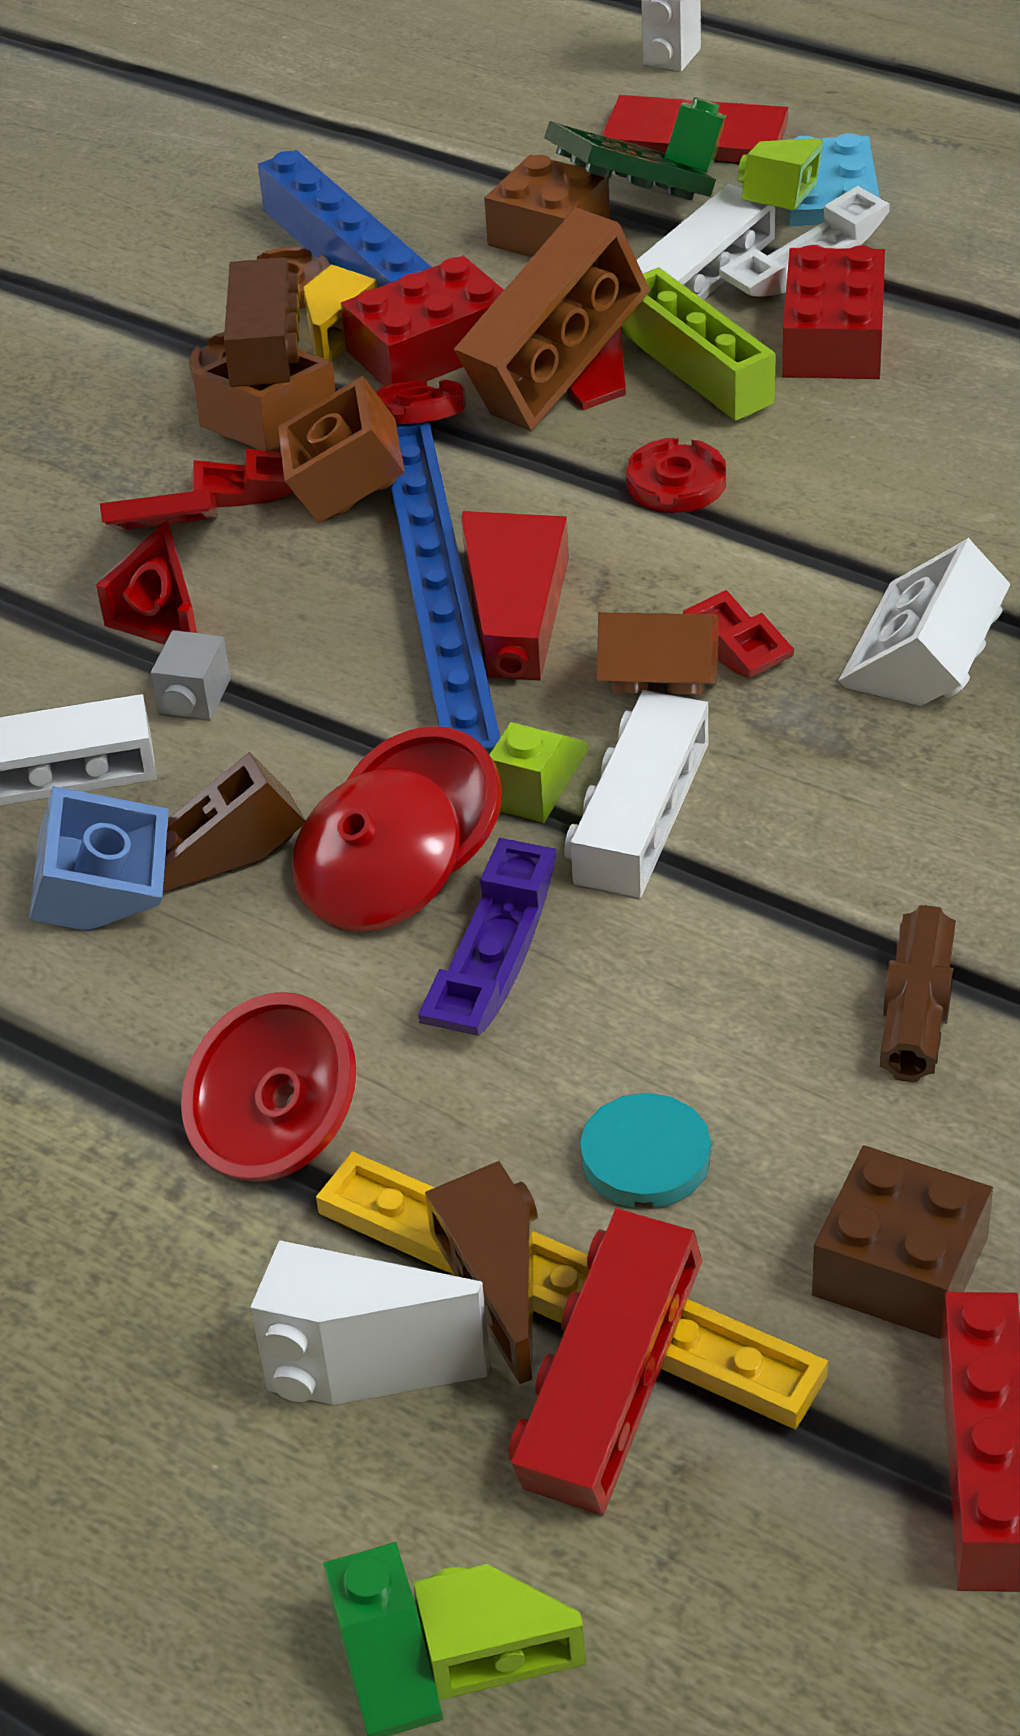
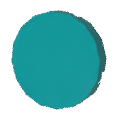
(645, 1150)

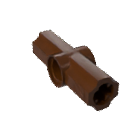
(918, 994)

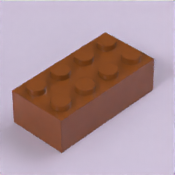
(553, 318)

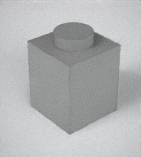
(191, 675)

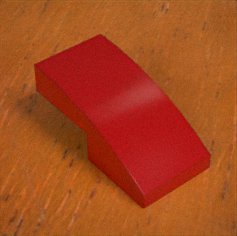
(242, 485)
(744, 642)

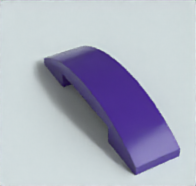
(495, 940)

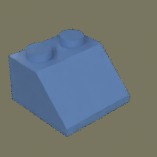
(97, 859)

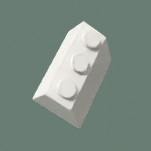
(928, 628)

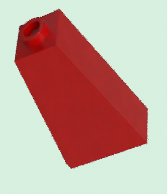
(515, 587)

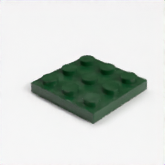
(636, 163)

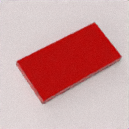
(652, 119)
(156, 509)

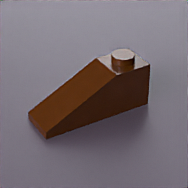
(229, 824)
(487, 1237)

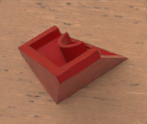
(148, 591)

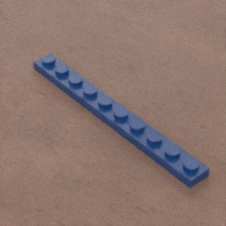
(440, 592)

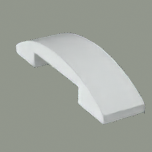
(846, 224)

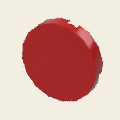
(419, 403)
(675, 475)

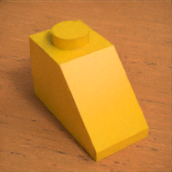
(323, 307)

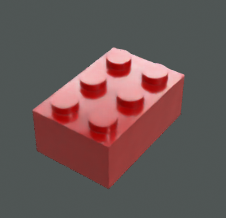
(833, 313)
(417, 321)

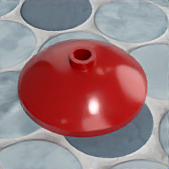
(458, 767)
(388, 866)
(249, 1070)

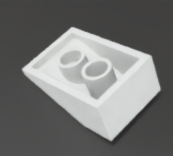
(364, 1327)

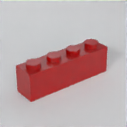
(605, 1361)
(983, 1436)

